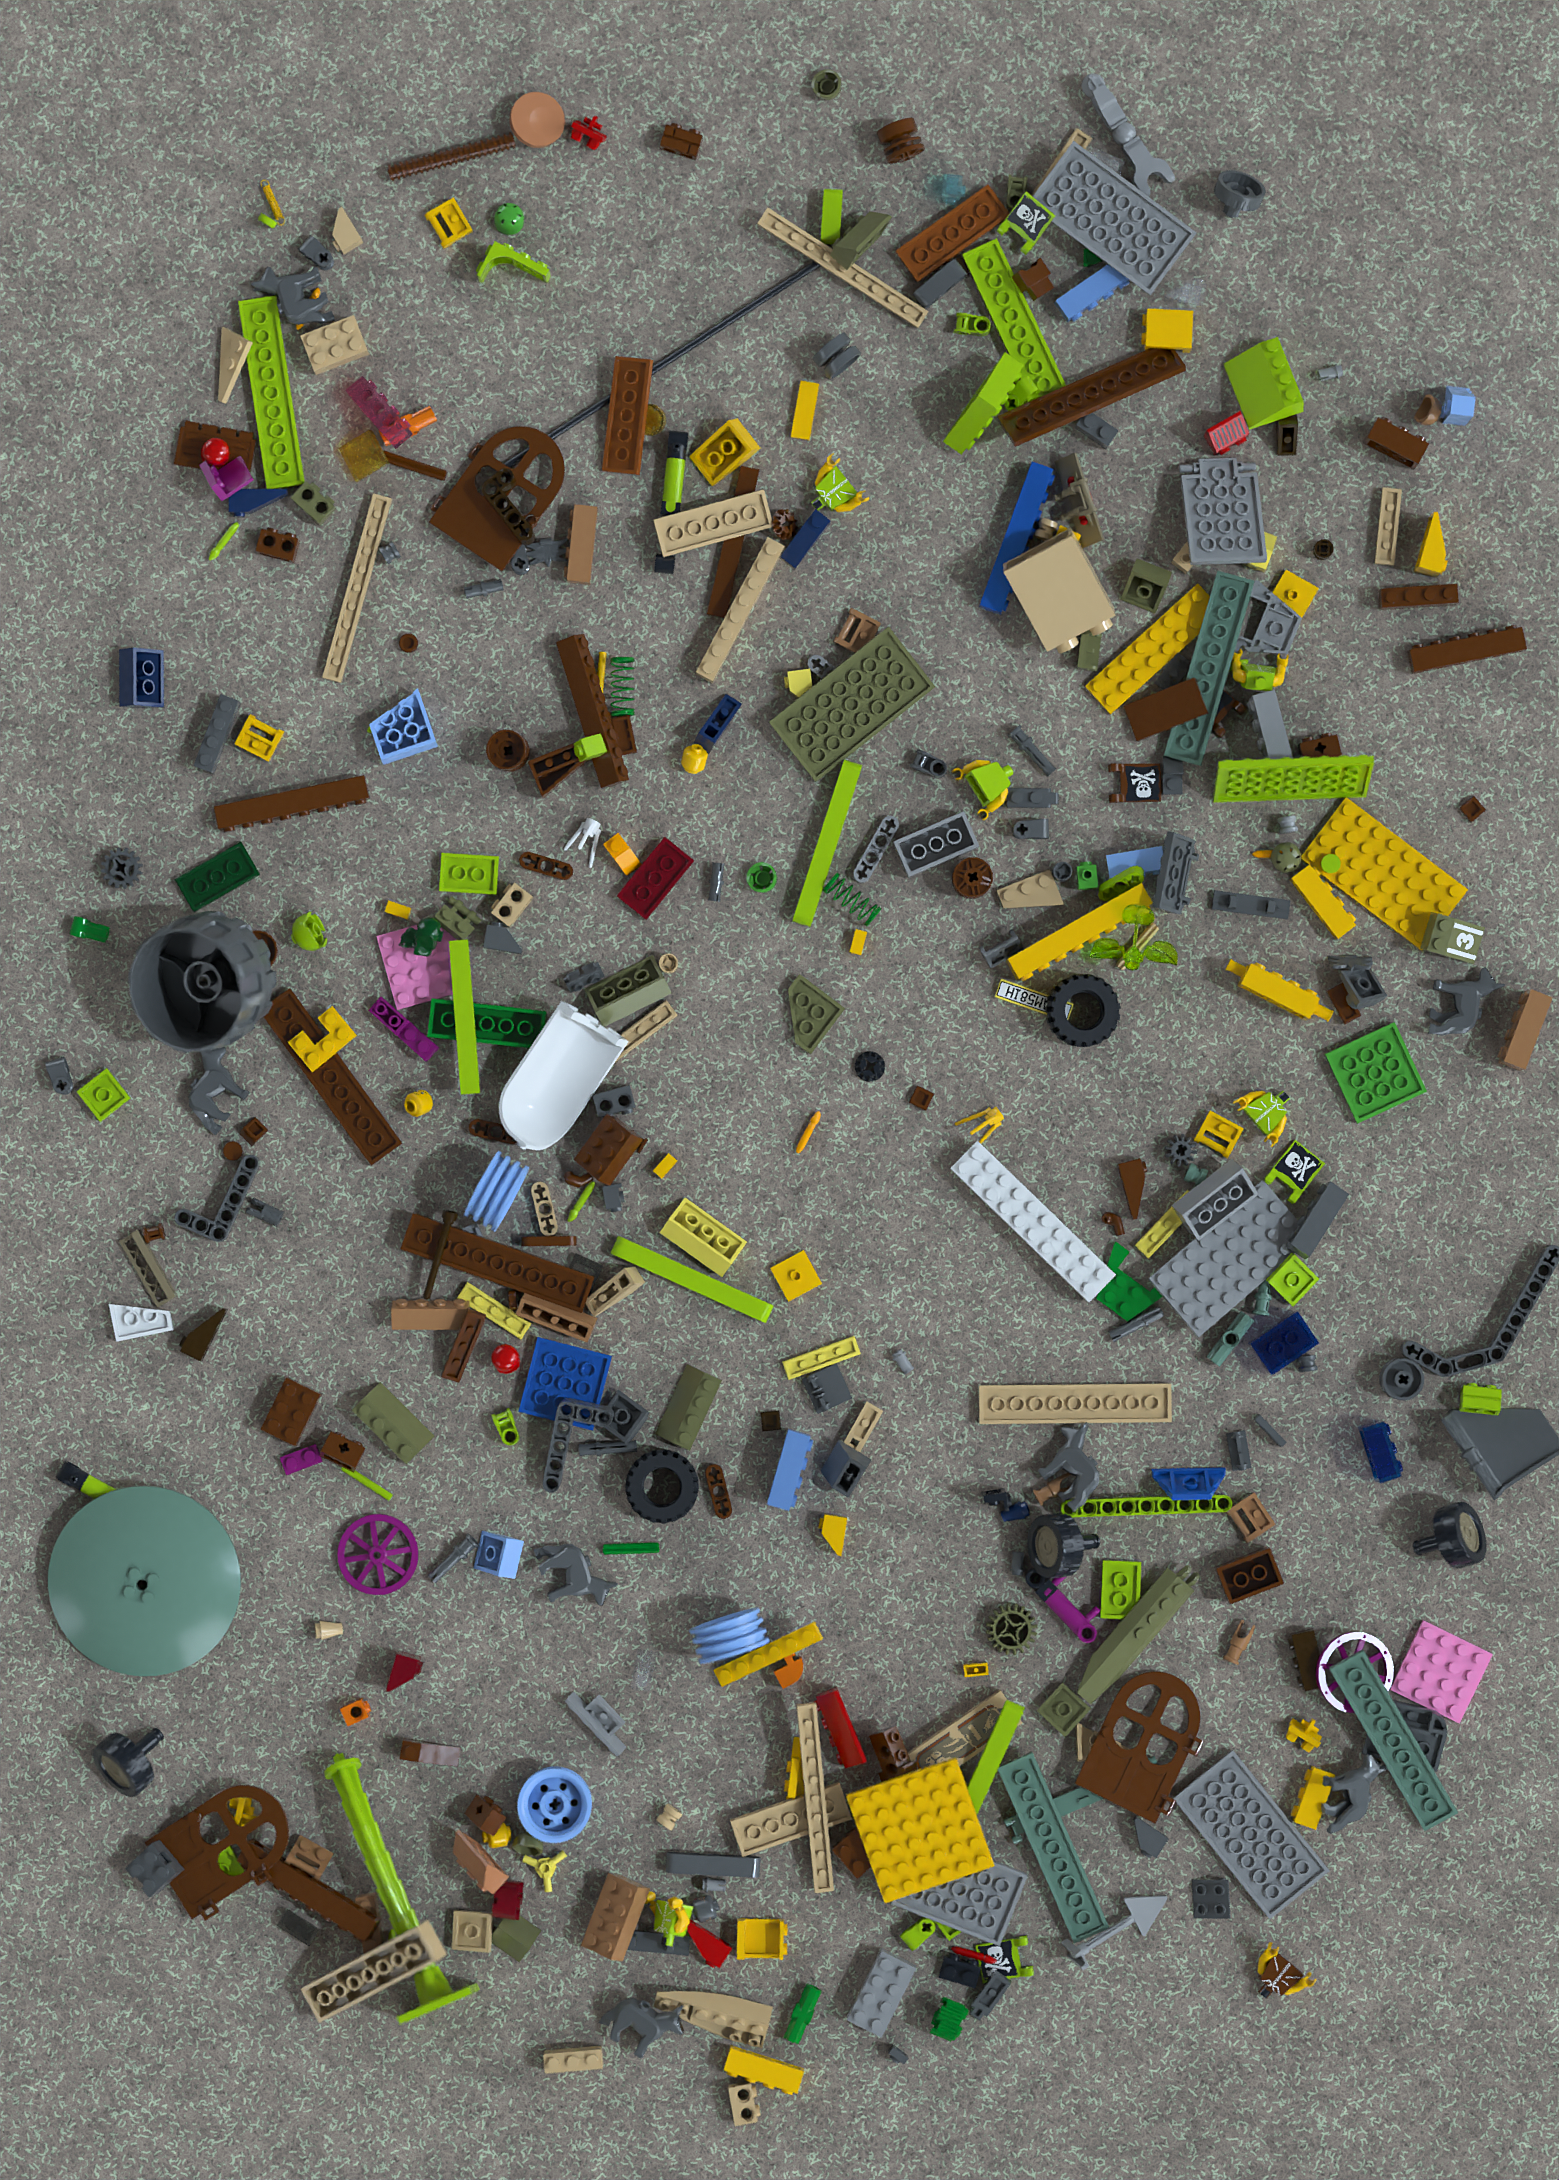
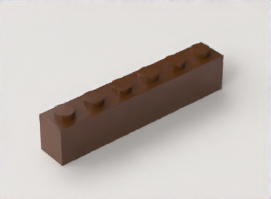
(1466, 650)

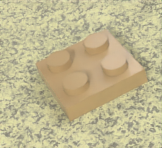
(472, 1931)

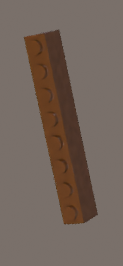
(592, 708)
(292, 802)
(317, 1895)

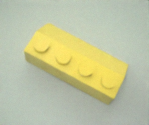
(703, 1237)

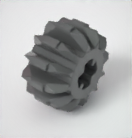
(1174, 1147)

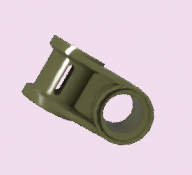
(1015, 189)

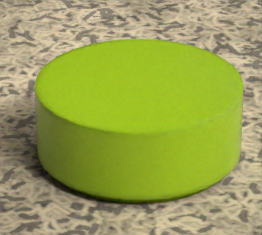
(266, 220)
(1330, 863)

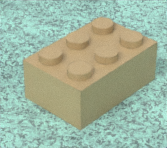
(334, 344)

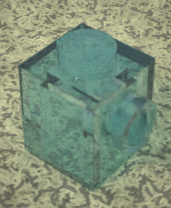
(952, 189)

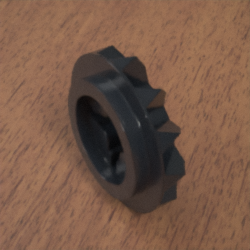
(860, 1064)

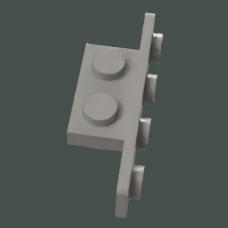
(600, 1719)

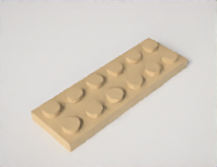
(713, 523)
(785, 1821)

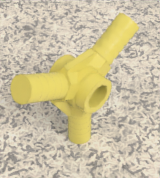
(545, 1867)

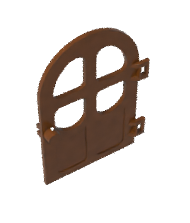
(470, 517)
(1127, 1774)
(202, 1880)

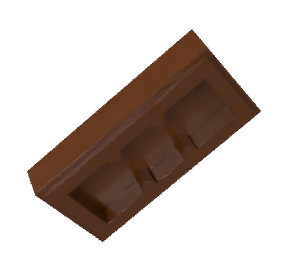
(625, 736)
(1338, 998)

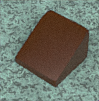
(253, 1131)

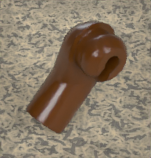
(577, 1181)
(1115, 1221)

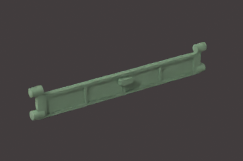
(1065, 1804)

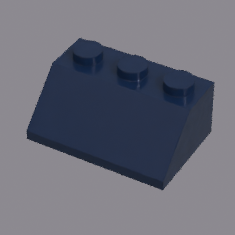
(141, 678)

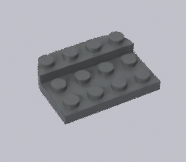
(1174, 873)
(1427, 1727)

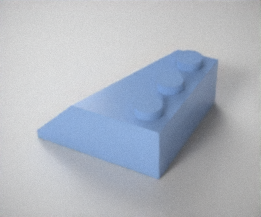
(403, 730)

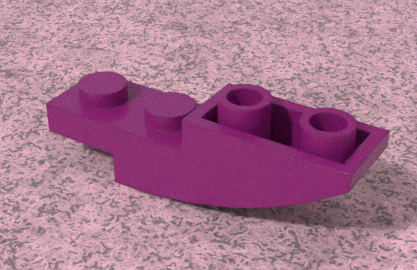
(403, 1029)

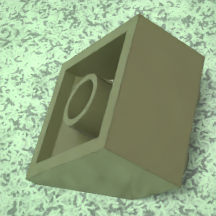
(1146, 585)

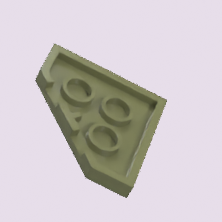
(811, 1013)

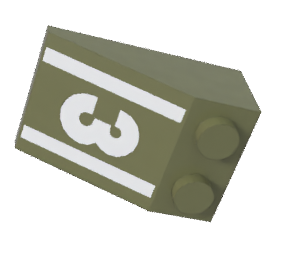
(1452, 938)

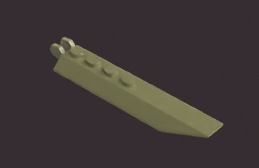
(1136, 1631)

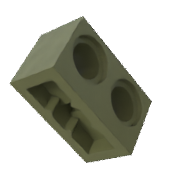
(310, 506)

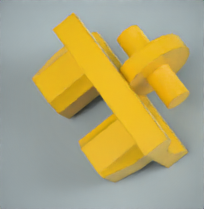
(1306, 1731)
(244, 1811)

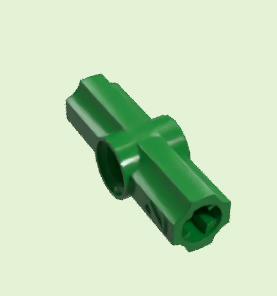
(802, 2013)

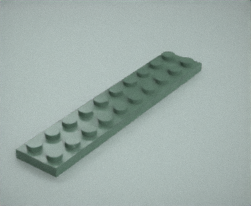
(1212, 662)
(1393, 1740)
(1053, 1847)

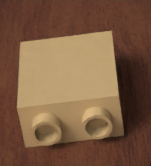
(1060, 591)

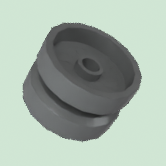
(836, 356)
(1412, 1382)

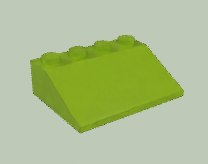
(1264, 384)

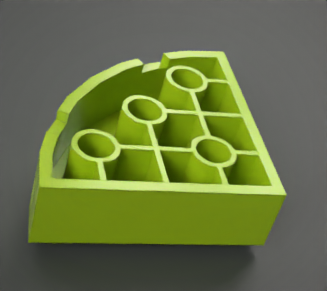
(984, 404)

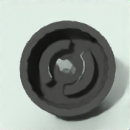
(1239, 192)

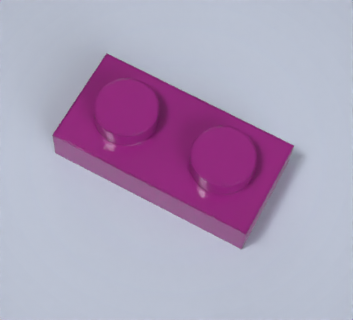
(301, 1459)

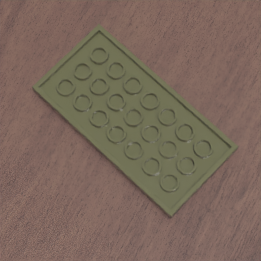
(851, 704)

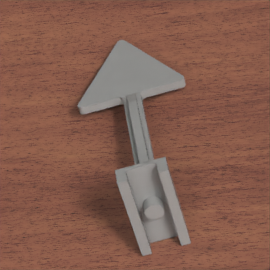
(1142, 1911)

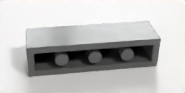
(217, 734)
(1317, 1220)

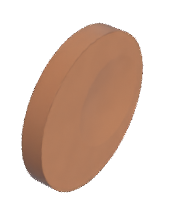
(537, 119)

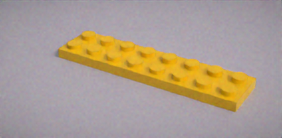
(1150, 651)

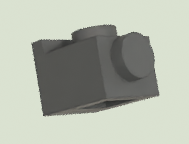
(613, 1197)

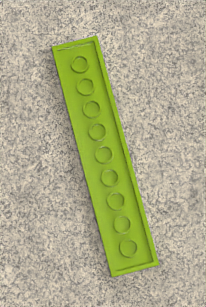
(1012, 316)
(271, 393)

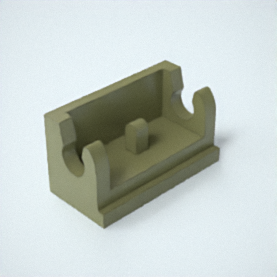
(1088, 651)

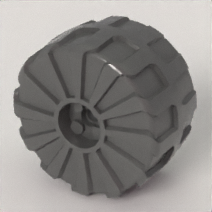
(172, 988)

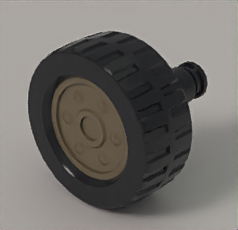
(1456, 1535)
(1058, 1545)
(125, 1763)

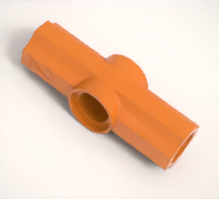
(417, 421)

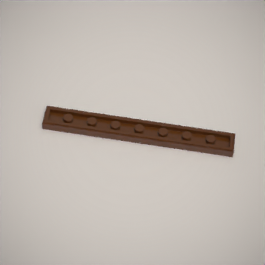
(730, 552)

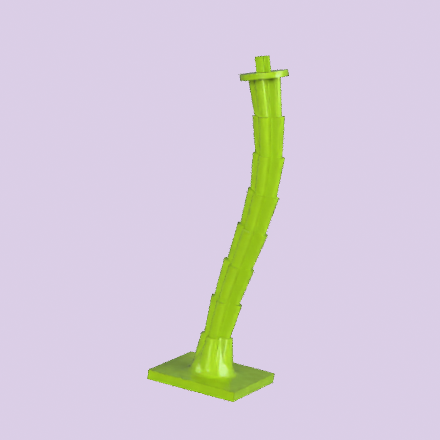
(430, 1982)

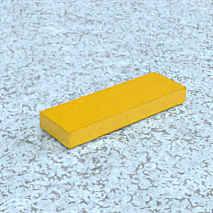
(805, 410)

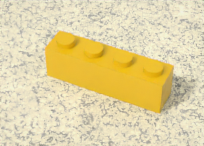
(1323, 902)
(763, 2069)

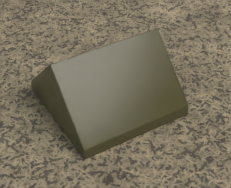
(515, 1937)

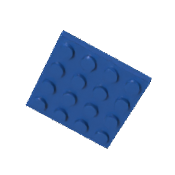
(562, 1373)

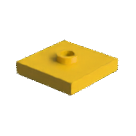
(1295, 592)
(796, 1275)

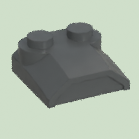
(1362, 988)
(627, 1418)

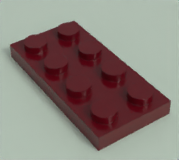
(655, 878)

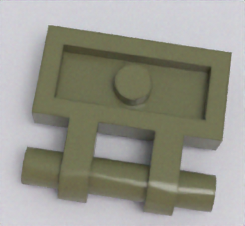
(455, 924)

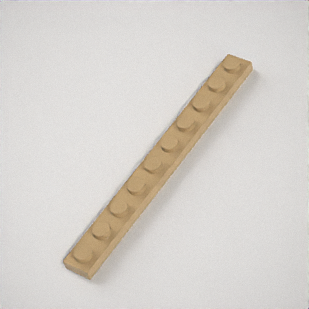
(854, 275)
(357, 588)
(815, 1797)

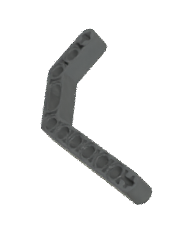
(1505, 1326)

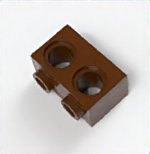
(276, 550)

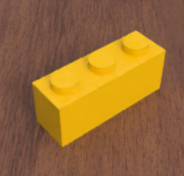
(1311, 1797)

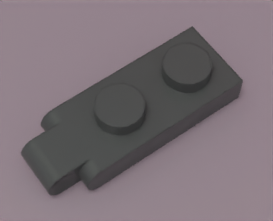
(1031, 798)
(989, 1995)

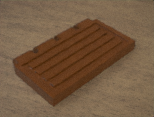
(192, 439)

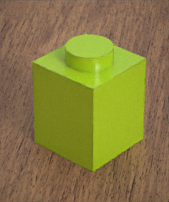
(589, 747)

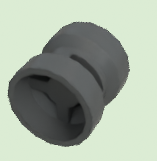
(1064, 870)

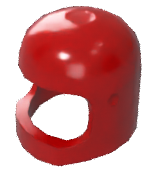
(215, 452)
(505, 1358)

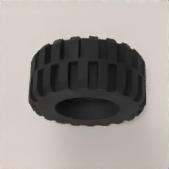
(1108, 1015)
(662, 1512)

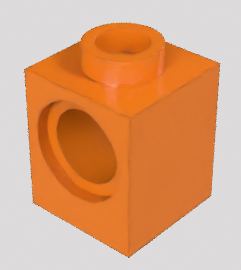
(347, 1714)

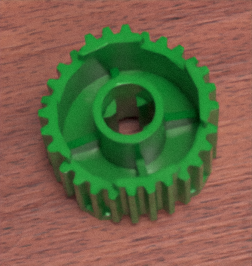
(948, 2019)

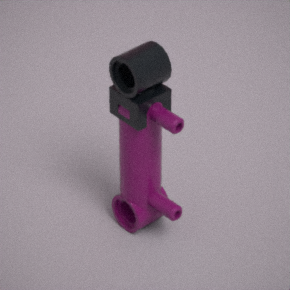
(1062, 1607)

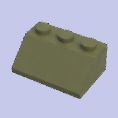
(860, 238)

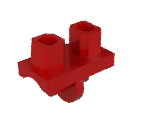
(580, 129)

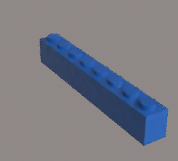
(1017, 535)

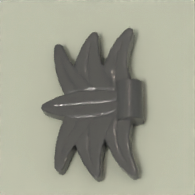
(546, 551)
(1350, 962)

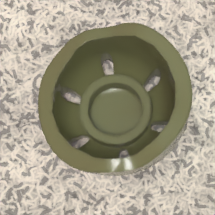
(827, 87)
(1287, 858)
(527, 1845)

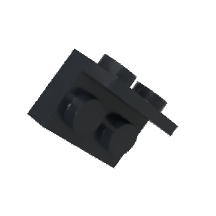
(994, 1497)
(960, 1970)

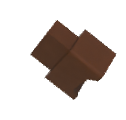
(1034, 280)

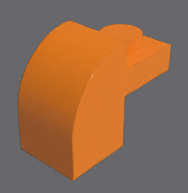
(790, 1672)

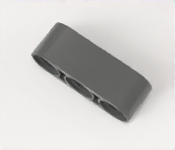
(939, 284)

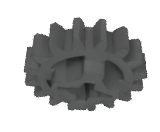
(132, 862)

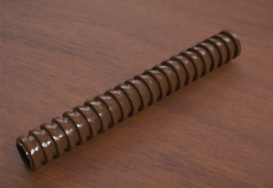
(451, 156)

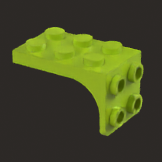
(504, 254)

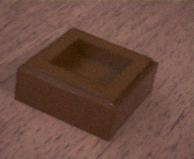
(1472, 809)
(921, 1098)

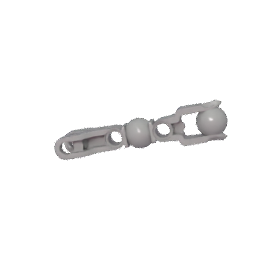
(1125, 135)

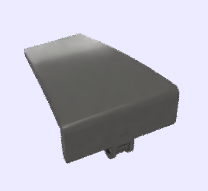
(1504, 1445)

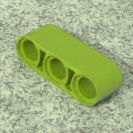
(831, 215)

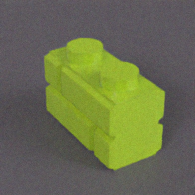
(1480, 1399)

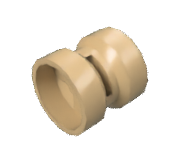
(1045, 529)
(668, 963)
(669, 1816)

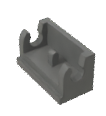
(1002, 951)

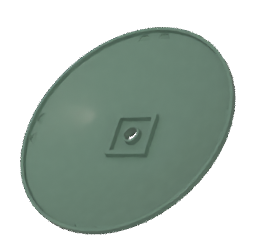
(153, 1538)

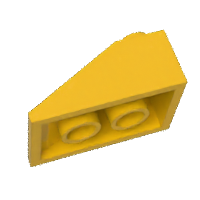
(724, 451)
(1432, 552)

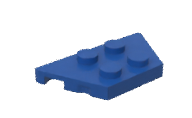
(1189, 1482)

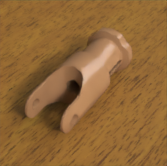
(1051, 1489)
(1238, 1644)

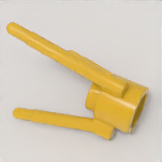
(992, 1117)

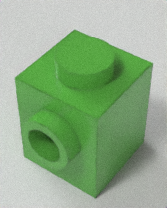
(1086, 876)

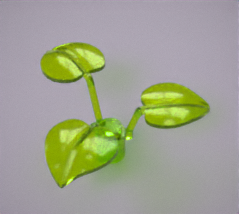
(1159, 951)

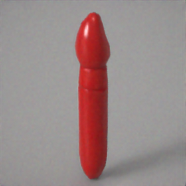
(973, 1954)

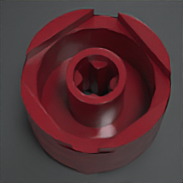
(508, 1900)

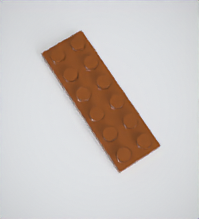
(952, 233)
(627, 415)

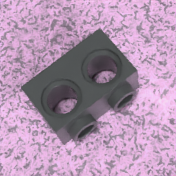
(613, 1097)

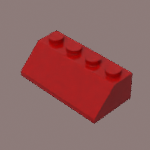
(840, 1727)

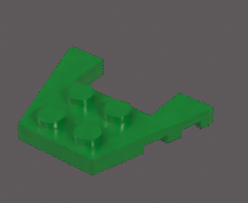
(1122, 1292)

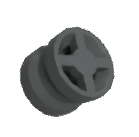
(389, 552)
(1307, 1363)

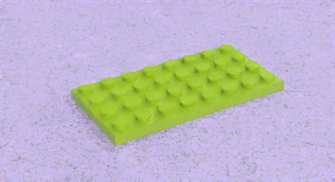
(1293, 778)

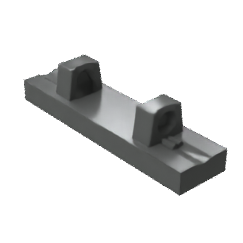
(1250, 904)
(652, 1942)

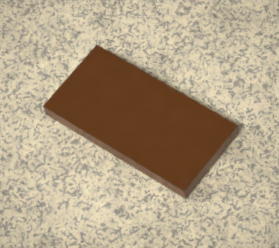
(1166, 709)

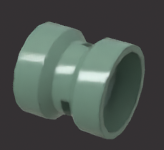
(1194, 1174)

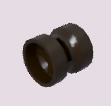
(1319, 550)

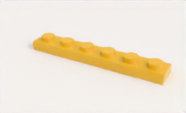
(768, 1654)

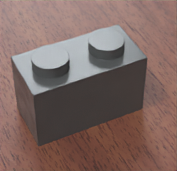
(1096, 429)

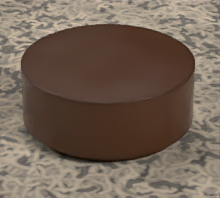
(408, 643)
(233, 1151)
(512, 1297)

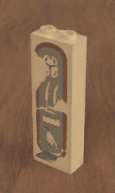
(963, 1736)

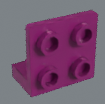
(228, 478)

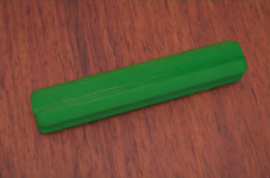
(631, 1548)

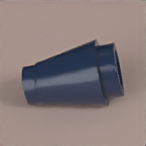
(1016, 1512)

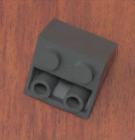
(844, 1468)

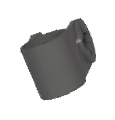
(314, 251)
(521, 556)
(927, 764)
(1034, 829)
(59, 1072)

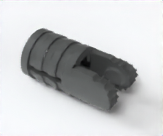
(268, 1214)

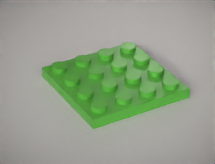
(1375, 1072)

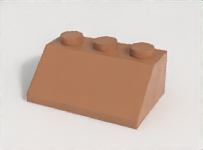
(478, 1863)

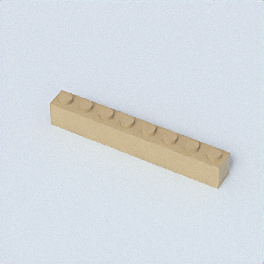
(740, 610)

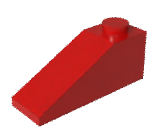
(710, 1946)

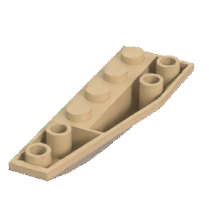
(720, 2014)

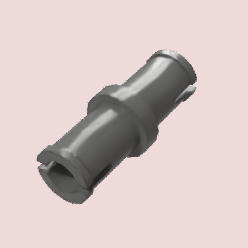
(483, 588)
(716, 881)

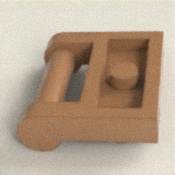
(864, 633)
(1256, 1514)
(312, 1854)

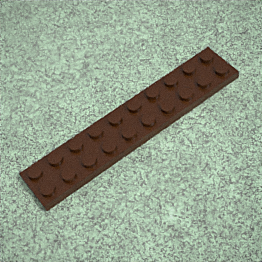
(1090, 394)
(334, 1082)
(499, 1263)

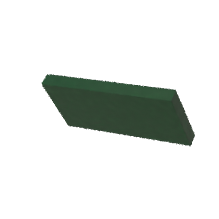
(217, 877)

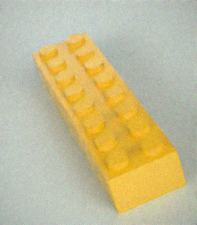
(1075, 934)

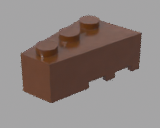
(554, 768)

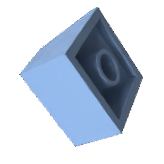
(498, 1554)

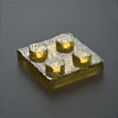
(363, 455)

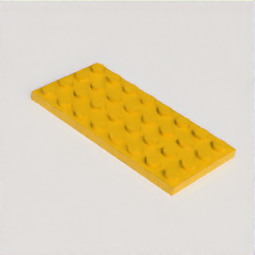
(1383, 872)

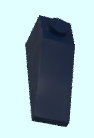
(251, 500)
(805, 538)
(717, 723)

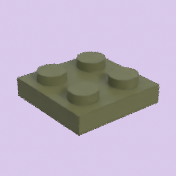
(1064, 1709)

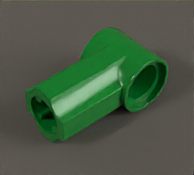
(86, 929)

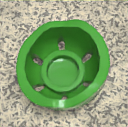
(509, 213)
(762, 877)

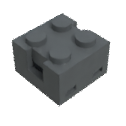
(154, 1868)

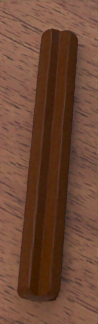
(415, 466)

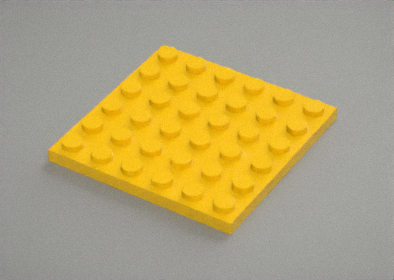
(920, 1830)

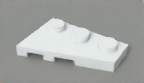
(137, 1322)

